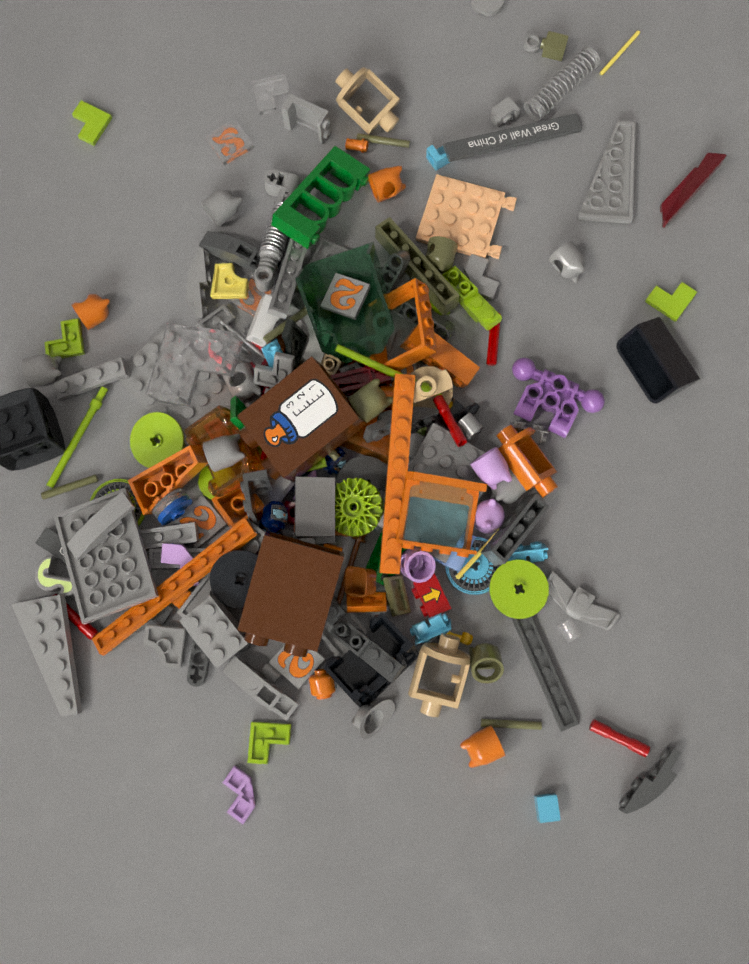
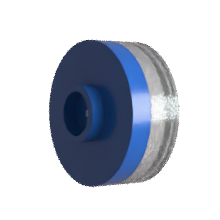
(172, 506)

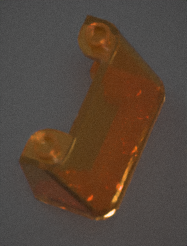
(218, 424)

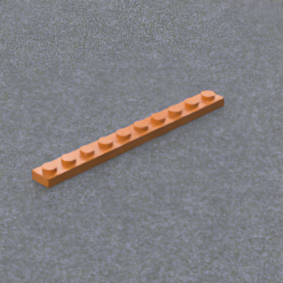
(396, 470)
(173, 587)

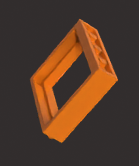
(420, 291)

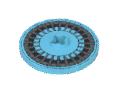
(474, 581)

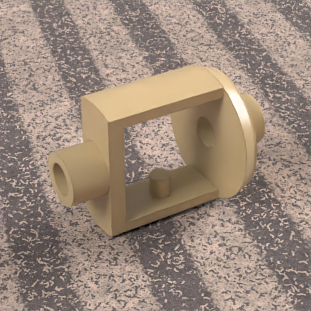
(350, 84)
(438, 380)
(446, 651)

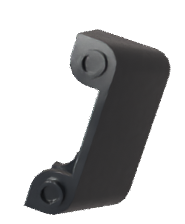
(357, 677)

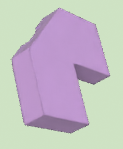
(176, 554)
(242, 785)

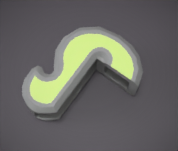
(50, 583)

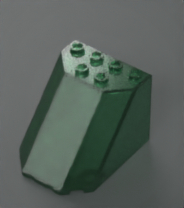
(374, 322)

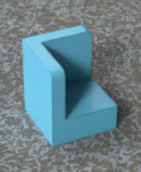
(436, 157)
(547, 808)

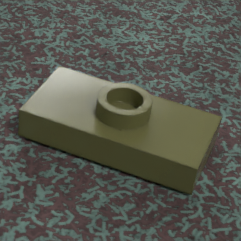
(397, 595)

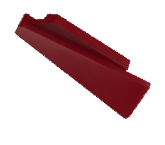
(690, 186)
(355, 379)

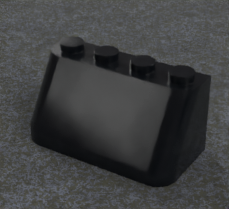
(656, 360)

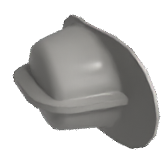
(372, 718)

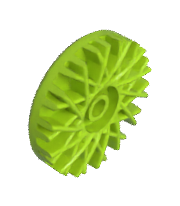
(368, 510)

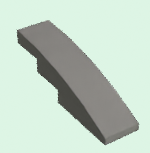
(99, 525)

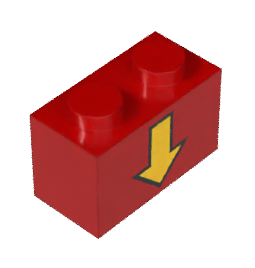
(431, 597)

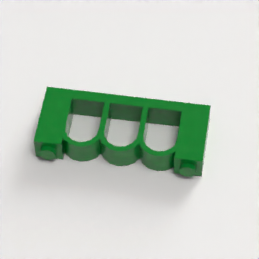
(304, 229)

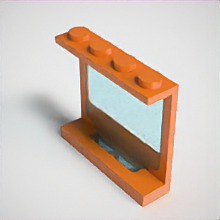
(438, 513)

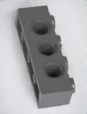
(515, 529)

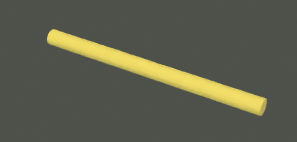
(627, 44)
(472, 560)

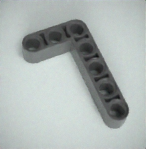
(404, 310)

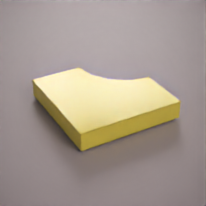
(227, 284)

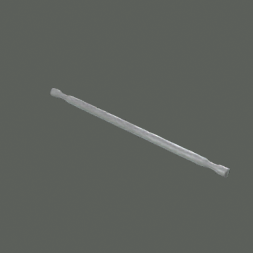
(245, 341)

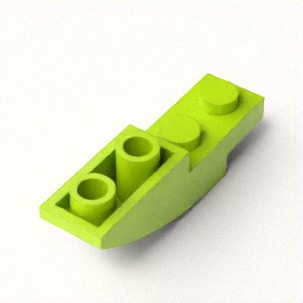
(471, 300)

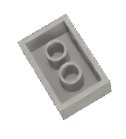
(214, 630)

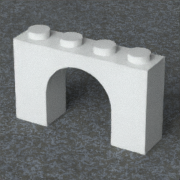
(265, 322)

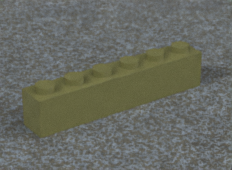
(440, 291)

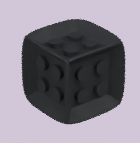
(28, 430)

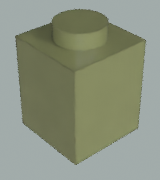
(554, 46)

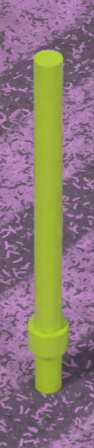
(375, 365)
(95, 405)

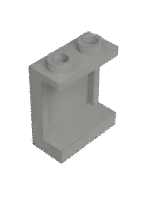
(307, 114)

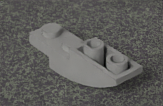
(197, 282)
(260, 688)

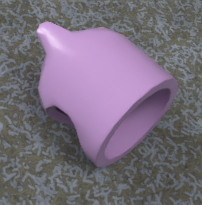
(491, 468)
(489, 516)
(417, 565)

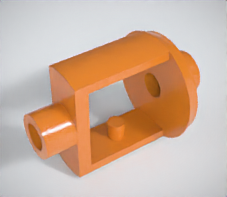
(527, 460)

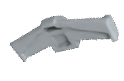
(579, 604)

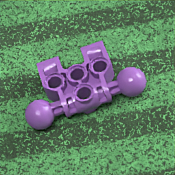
(591, 400)

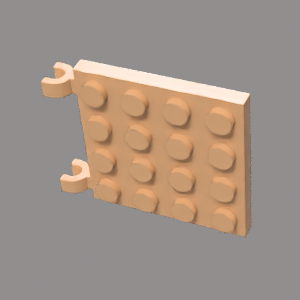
(464, 215)

